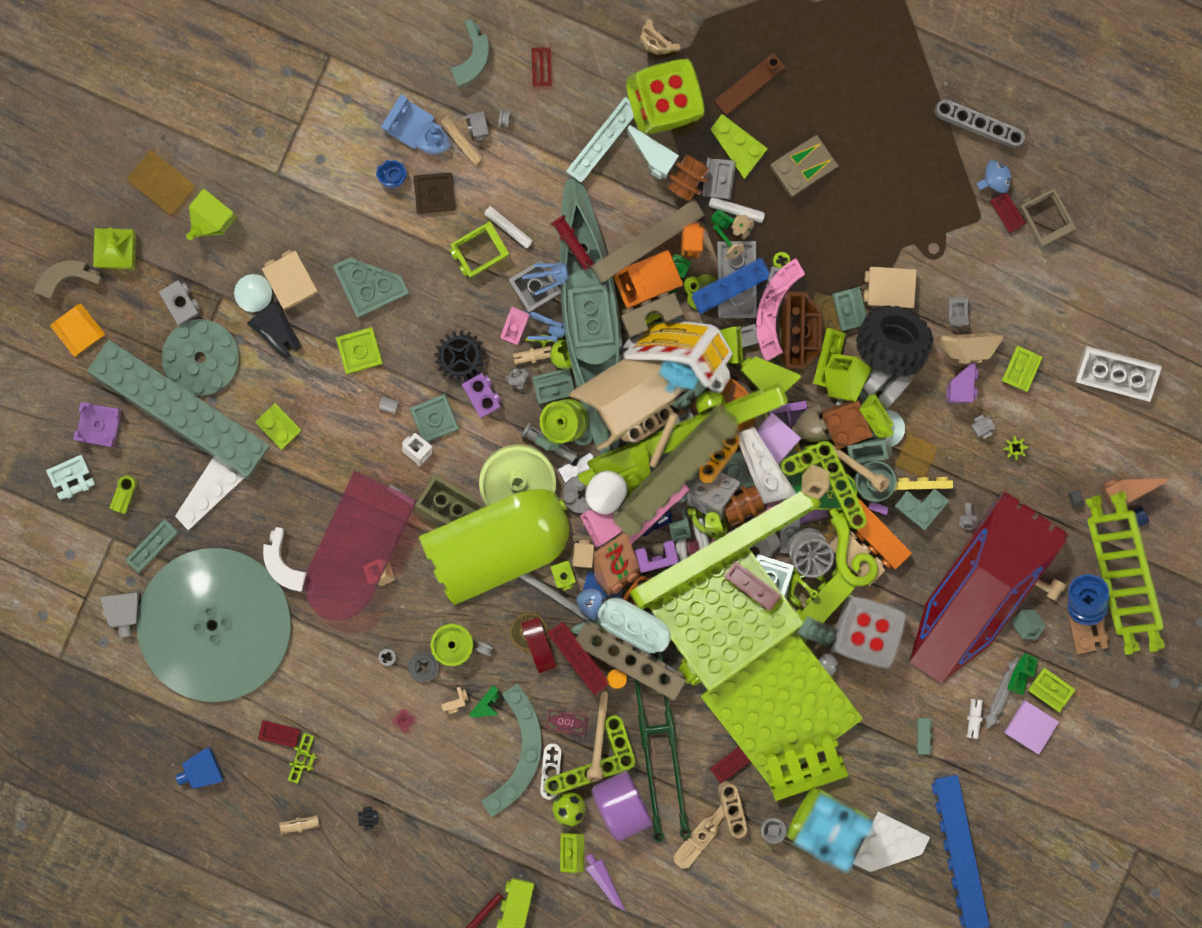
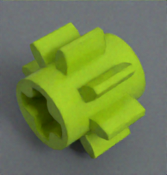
(1009, 448)

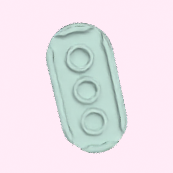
(634, 625)

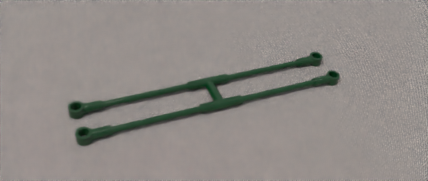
(669, 728)

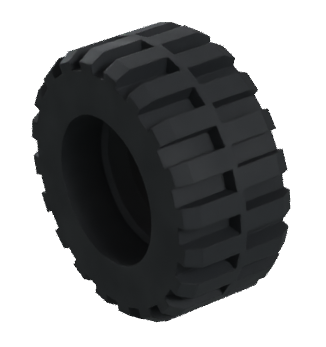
(890, 357)

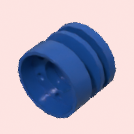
(1091, 591)

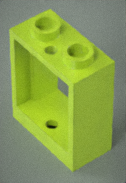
(496, 240)

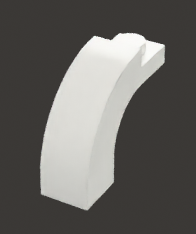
(277, 568)

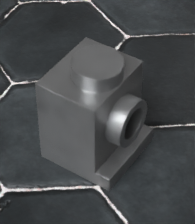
(478, 126)

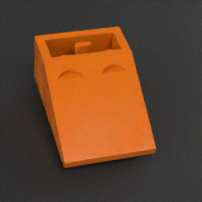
(648, 279)

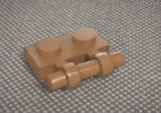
(1083, 637)

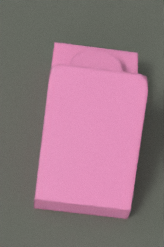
(515, 325)

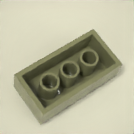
(444, 503)

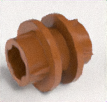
(688, 177)
(744, 506)

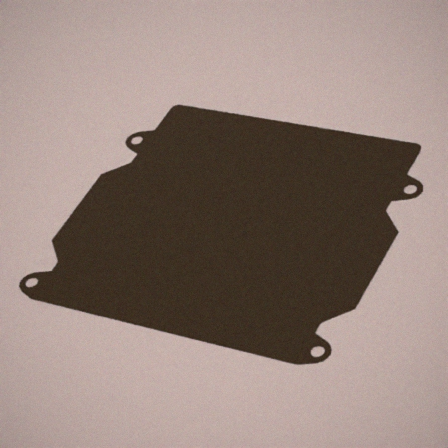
(870, 99)

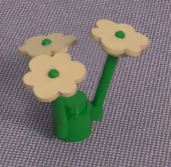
(740, 225)

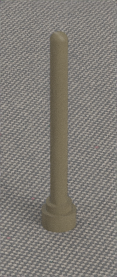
(654, 548)

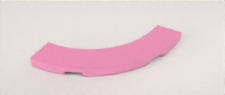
(769, 306)

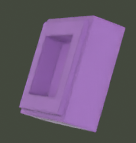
(877, 508)

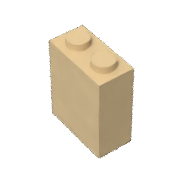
(289, 279)
(890, 287)

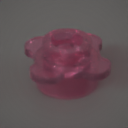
(403, 715)

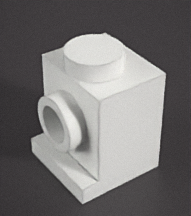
(416, 442)

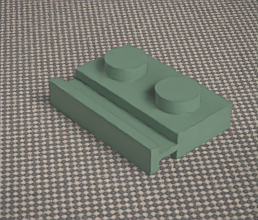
(849, 308)
(553, 385)

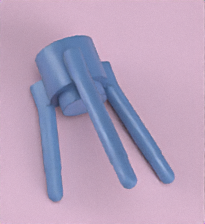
(558, 271)
(555, 328)

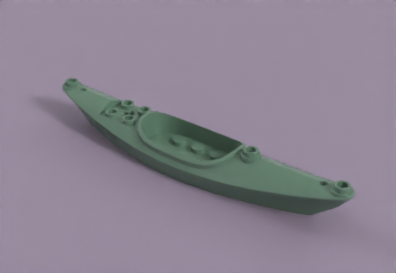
(588, 305)

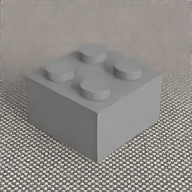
(526, 287)

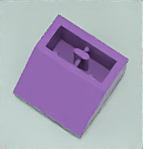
(961, 387)

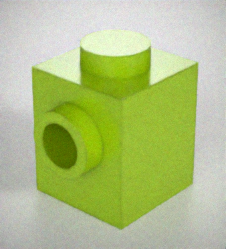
(563, 575)

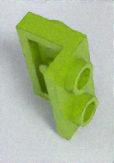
(877, 417)

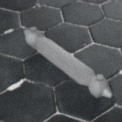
(1000, 696)

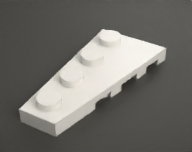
(763, 468)

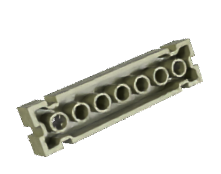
(675, 470)

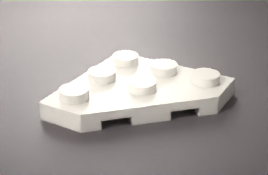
(889, 844)

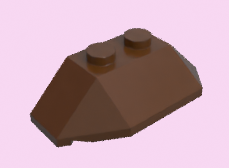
(800, 330)

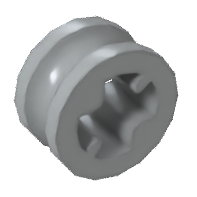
(504, 118)
(484, 648)
(385, 651)

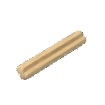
(460, 140)

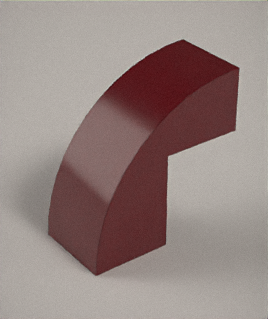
(538, 645)

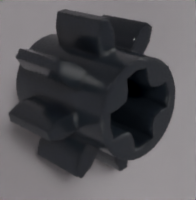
(368, 818)

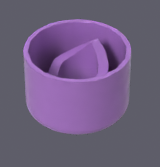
(621, 806)

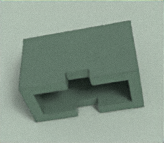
(870, 450)

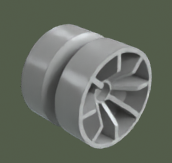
(887, 385)
(810, 552)

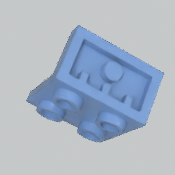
(406, 121)

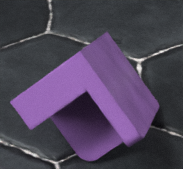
(789, 412)

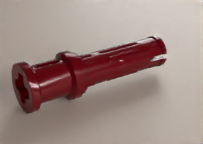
(567, 233)

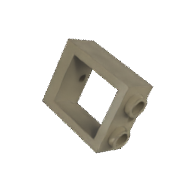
(1069, 225)

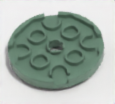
(220, 354)

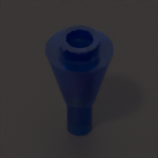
(664, 520)

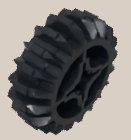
(473, 366)

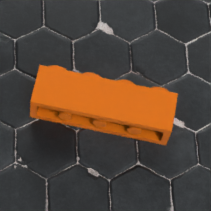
(692, 241)
(880, 538)

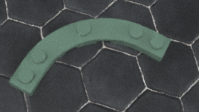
(529, 754)

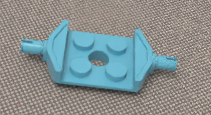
(678, 375)

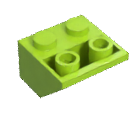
(845, 377)

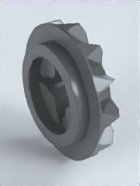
(423, 676)

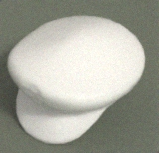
(606, 492)

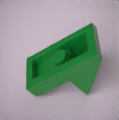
(482, 708)

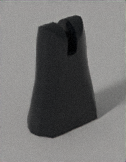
(275, 329)

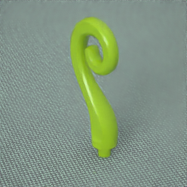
(843, 531)

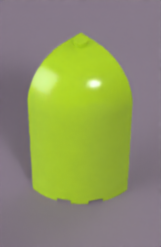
(497, 543)

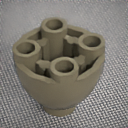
(811, 425)

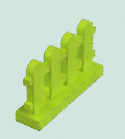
(812, 776)

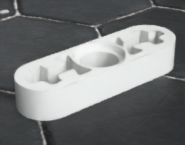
(545, 765)

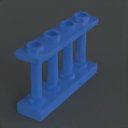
(730, 286)

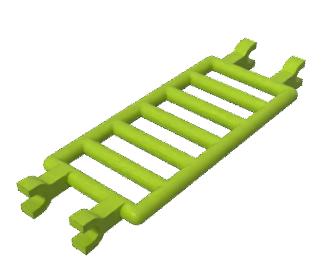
(1119, 501)

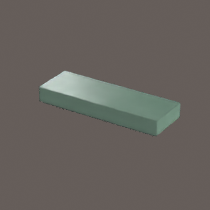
(151, 546)

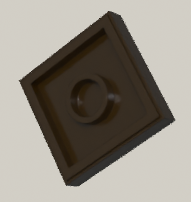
(434, 193)

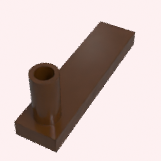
(749, 84)

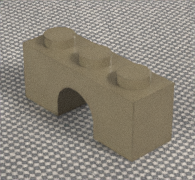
(666, 307)

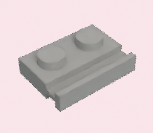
(720, 178)

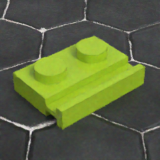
(1021, 368)
(278, 426)
(1051, 689)

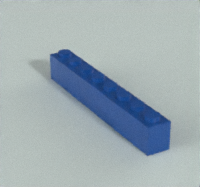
(960, 851)

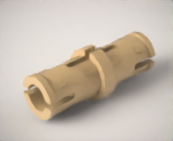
(532, 355)
(299, 824)

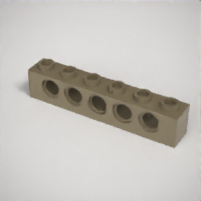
(619, 661)

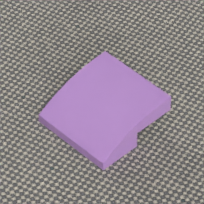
(777, 437)
(1031, 727)

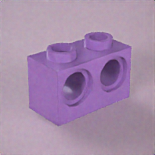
(478, 397)

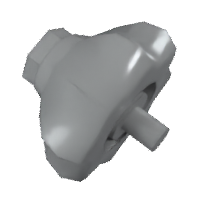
(518, 378)

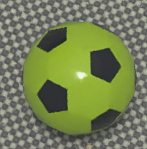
(569, 809)

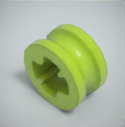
(784, 255)

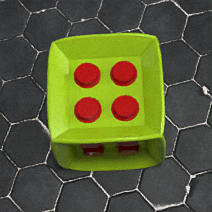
(665, 96)

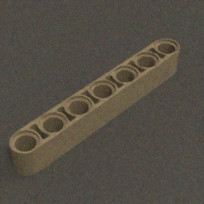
(647, 241)

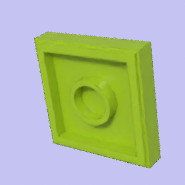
(359, 350)

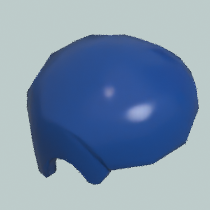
(391, 174)

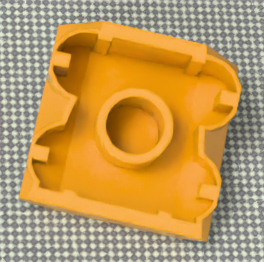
(77, 330)

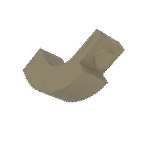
(58, 273)

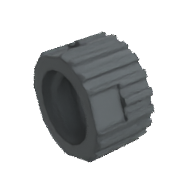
(1076, 499)

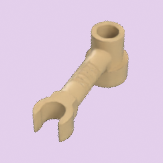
(1053, 589)

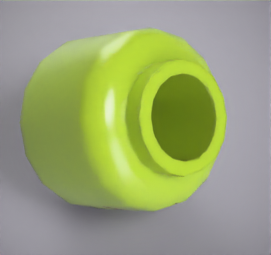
(690, 675)

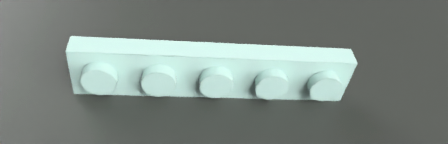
(601, 141)

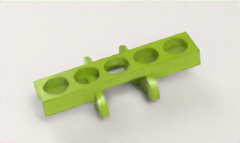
(304, 752)

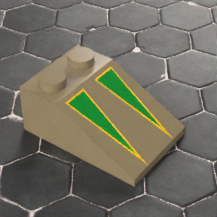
(803, 166)

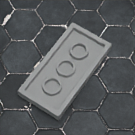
(745, 303)

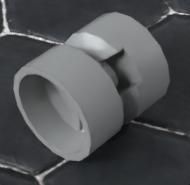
(773, 830)

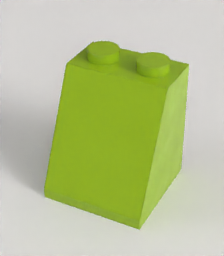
(763, 374)

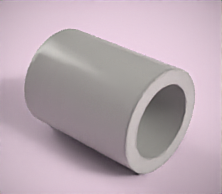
(388, 405)

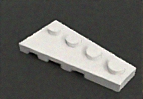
(209, 491)

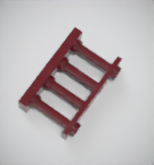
(578, 658)

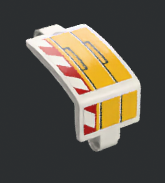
(686, 343)

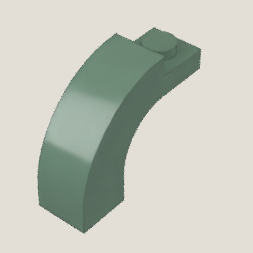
(471, 69)

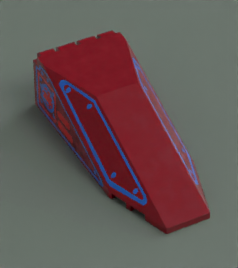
(984, 586)

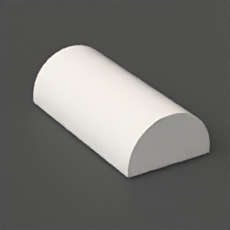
(1118, 373)

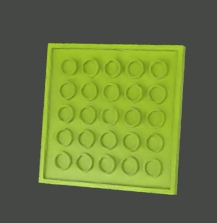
(721, 625)
(782, 704)

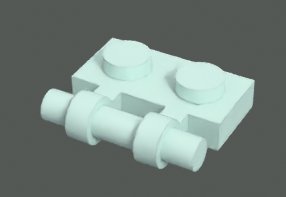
(68, 471)

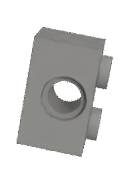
(171, 294)

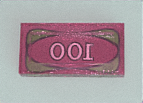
(566, 722)

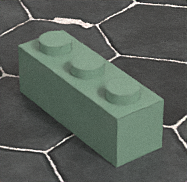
(924, 736)

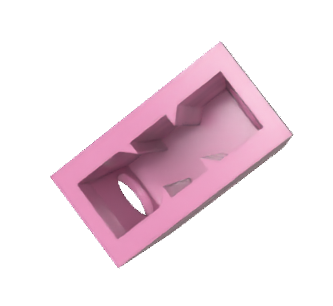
(600, 526)

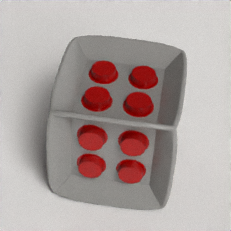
(868, 631)

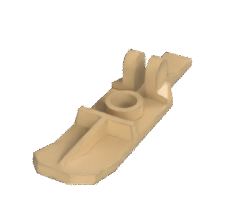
(693, 845)

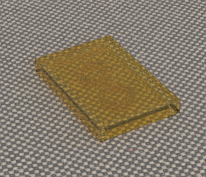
(161, 182)

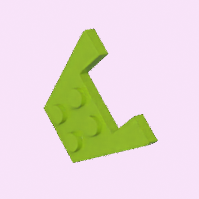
(632, 476)

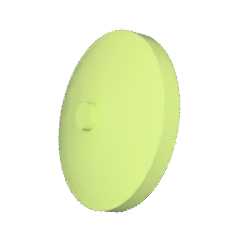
(514, 471)

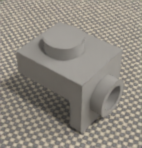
(958, 311)

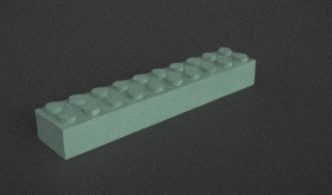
(178, 409)

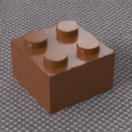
(847, 423)

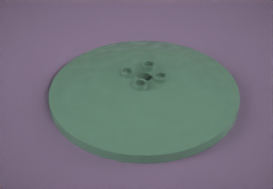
(249, 633)

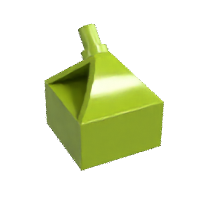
(209, 216)
(114, 249)

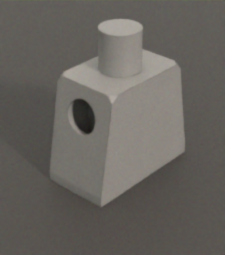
(121, 611)

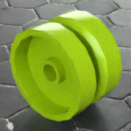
(564, 421)
(460, 652)

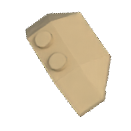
(970, 346)

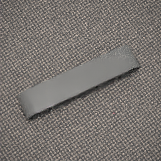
(989, 123)

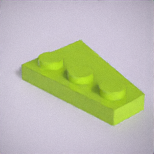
(738, 145)

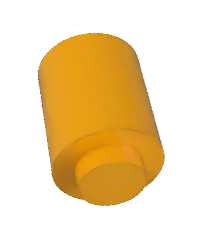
(617, 678)

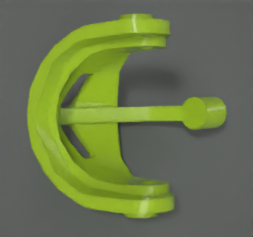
(713, 525)
(796, 577)

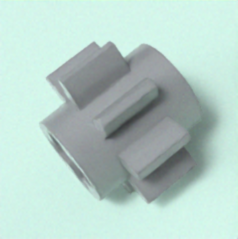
(983, 426)

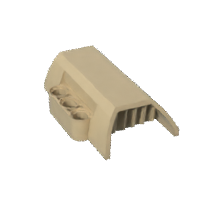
(630, 396)

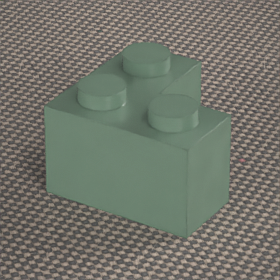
(921, 512)

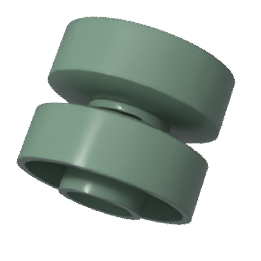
(864, 486)

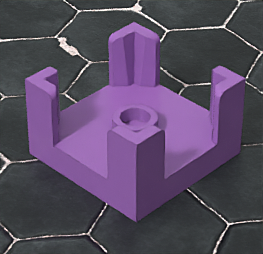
(98, 424)
(657, 562)

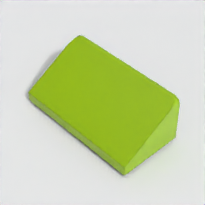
(572, 852)

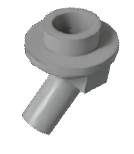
(968, 521)

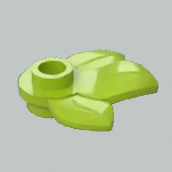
(701, 282)

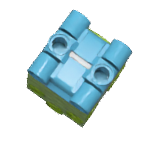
(829, 828)

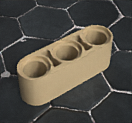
(738, 816)

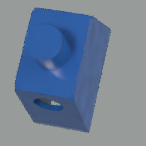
(200, 770)

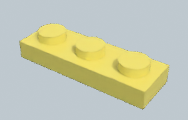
(924, 483)

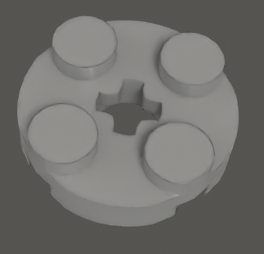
(571, 496)

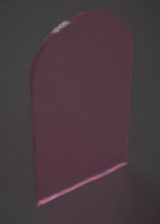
(356, 547)

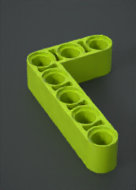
(840, 474)
(615, 760)

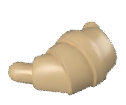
(654, 41)

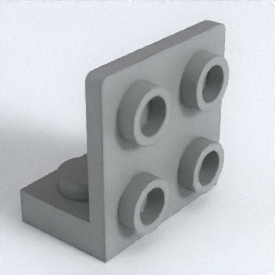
(713, 495)

